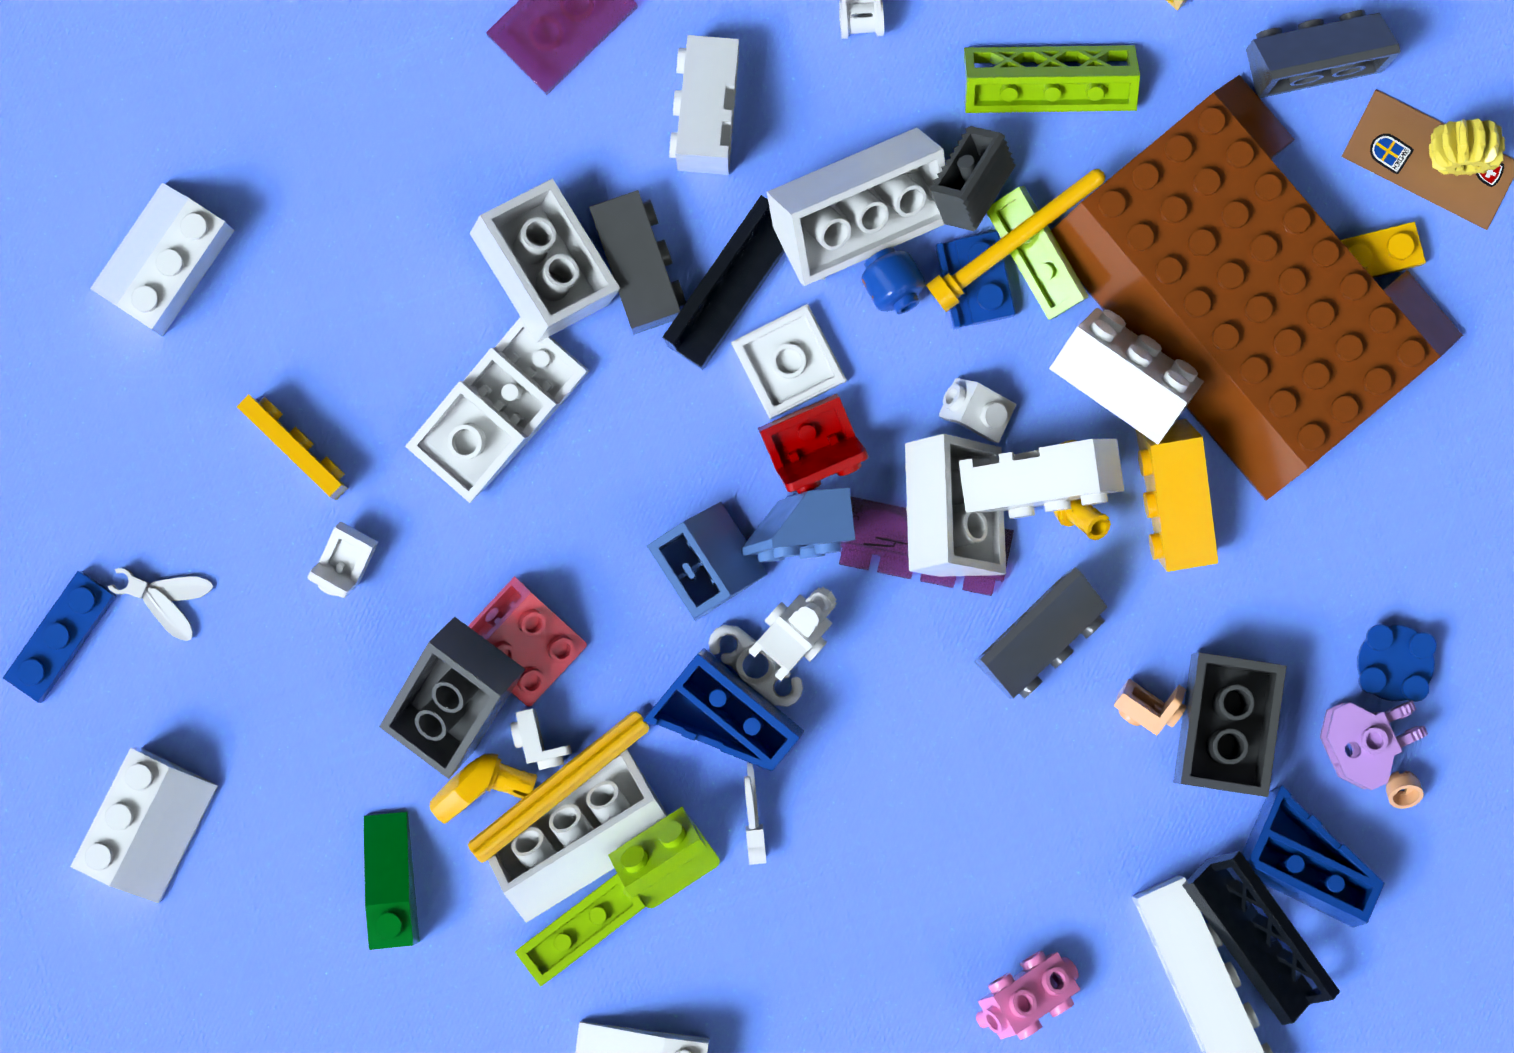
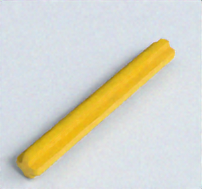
(558, 786)

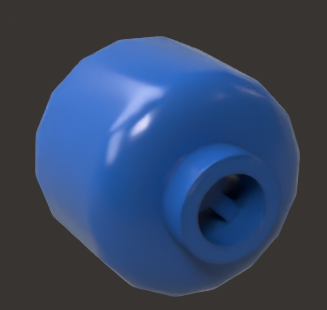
(893, 280)

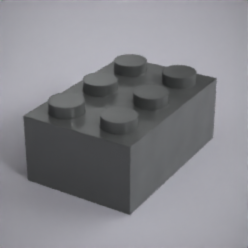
(451, 697)
(1230, 724)

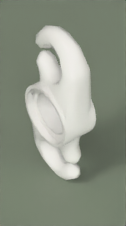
(735, 659)

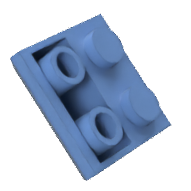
(804, 526)
(706, 560)

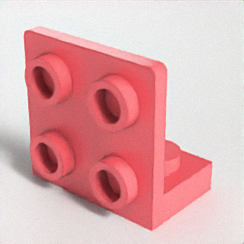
(530, 636)

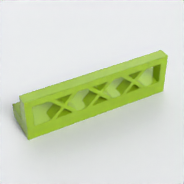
(1051, 84)

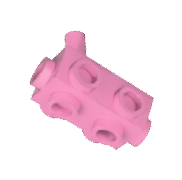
(1022, 1000)

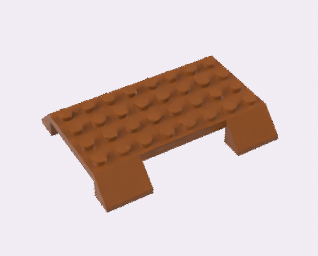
(1250, 289)

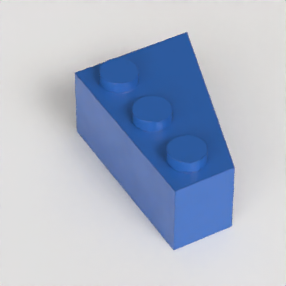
(726, 713)

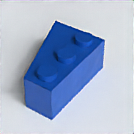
(1308, 864)

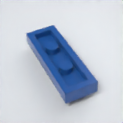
(59, 637)

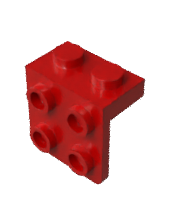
(813, 445)

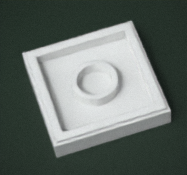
(788, 361)

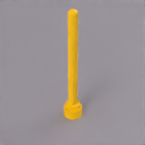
(949, 288)

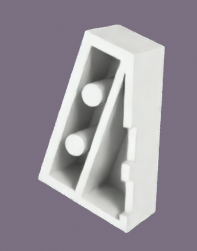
(1043, 478)

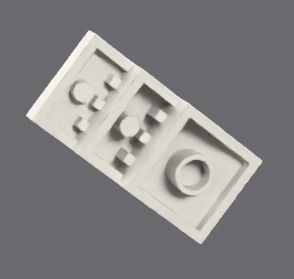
(496, 410)

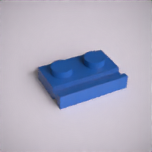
(987, 296)

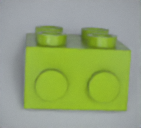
(664, 859)

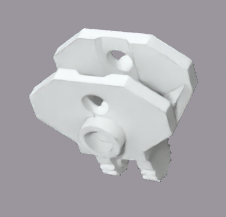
(796, 630)

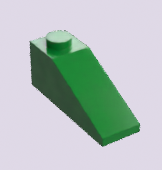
(389, 882)

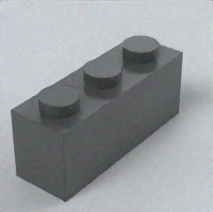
(638, 261)

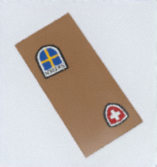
(1395, 145)

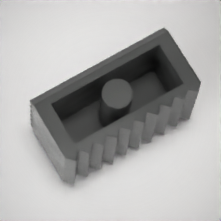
(972, 178)

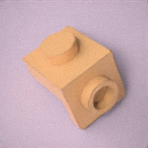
(1145, 709)

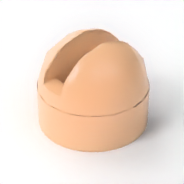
(1412, 790)

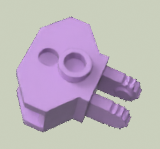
(1370, 739)

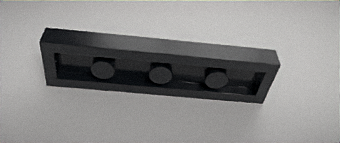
(726, 288)
(1254, 937)

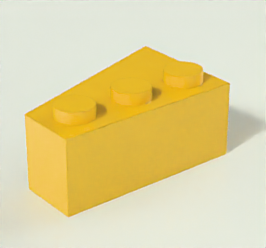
(1178, 498)

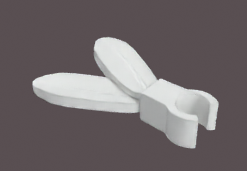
(159, 598)
(754, 830)

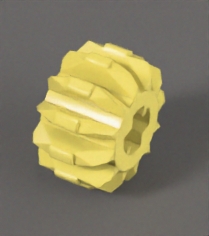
(1466, 147)

